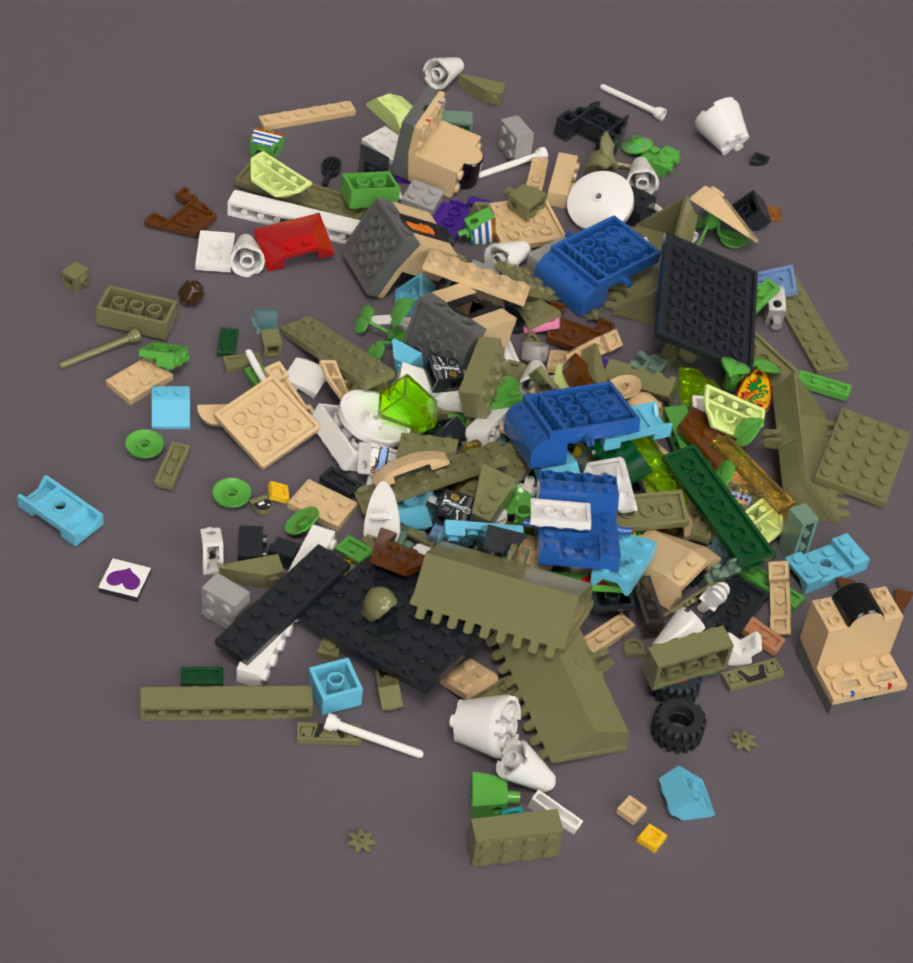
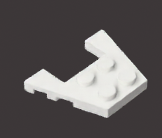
(617, 468)

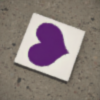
(124, 580)

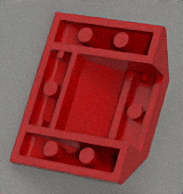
(293, 239)

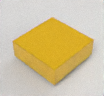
(278, 492)
(651, 838)

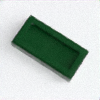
(227, 342)
(201, 676)

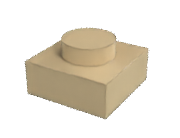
(631, 810)

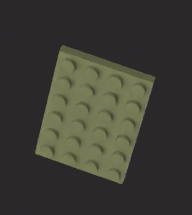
(862, 457)

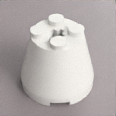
(723, 125)
(487, 723)

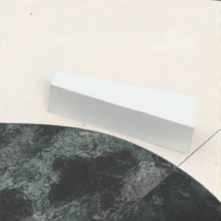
(543, 802)

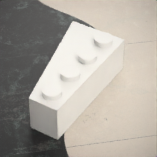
(446, 400)

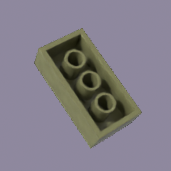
(132, 309)
(482, 377)
(687, 657)
(514, 837)

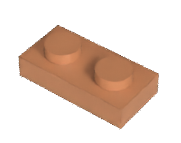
(770, 640)

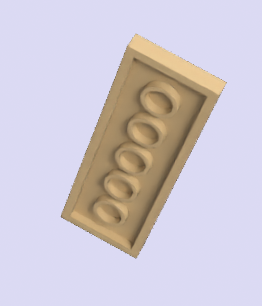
(475, 277)

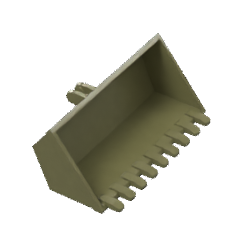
(641, 299)
(801, 443)
(501, 596)
(564, 698)

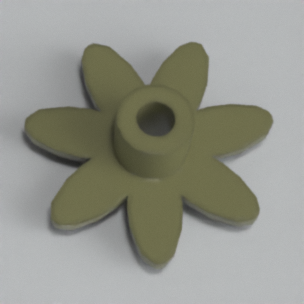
(595, 314)
(743, 740)
(361, 841)

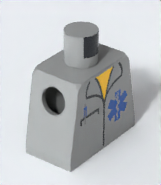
(774, 314)

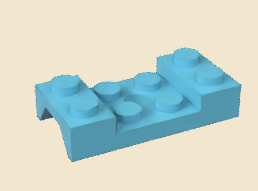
(650, 425)
(74, 521)
(468, 532)
(635, 556)
(841, 556)

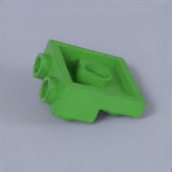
(662, 159)
(165, 354)
(507, 393)

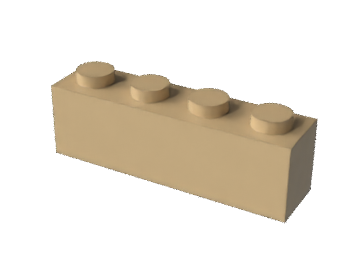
(562, 179)

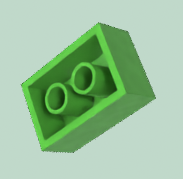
(362, 188)

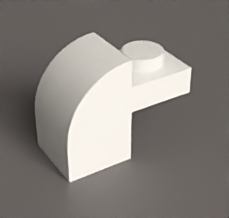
(744, 649)

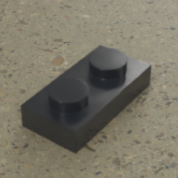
(340, 482)

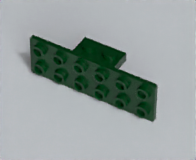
(635, 462)

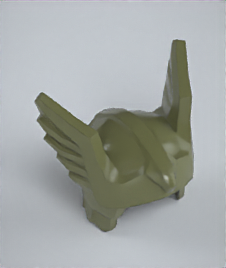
(603, 158)

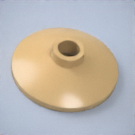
(627, 385)

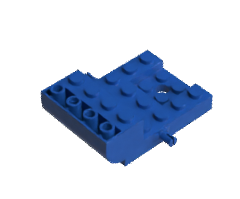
(594, 261)
(553, 418)
(586, 548)

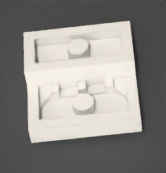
(306, 376)

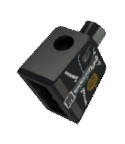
(443, 374)
(450, 506)

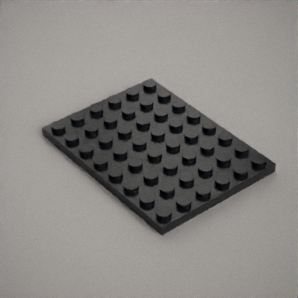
(706, 303)
(397, 642)

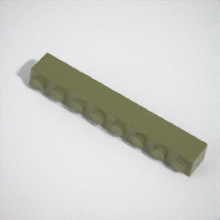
(226, 703)

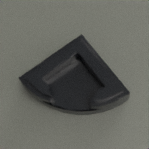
(759, 159)

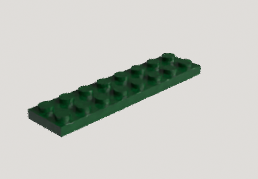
(718, 507)

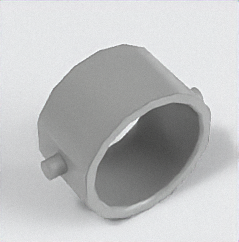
(534, 351)

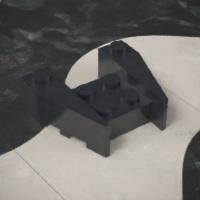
(592, 121)

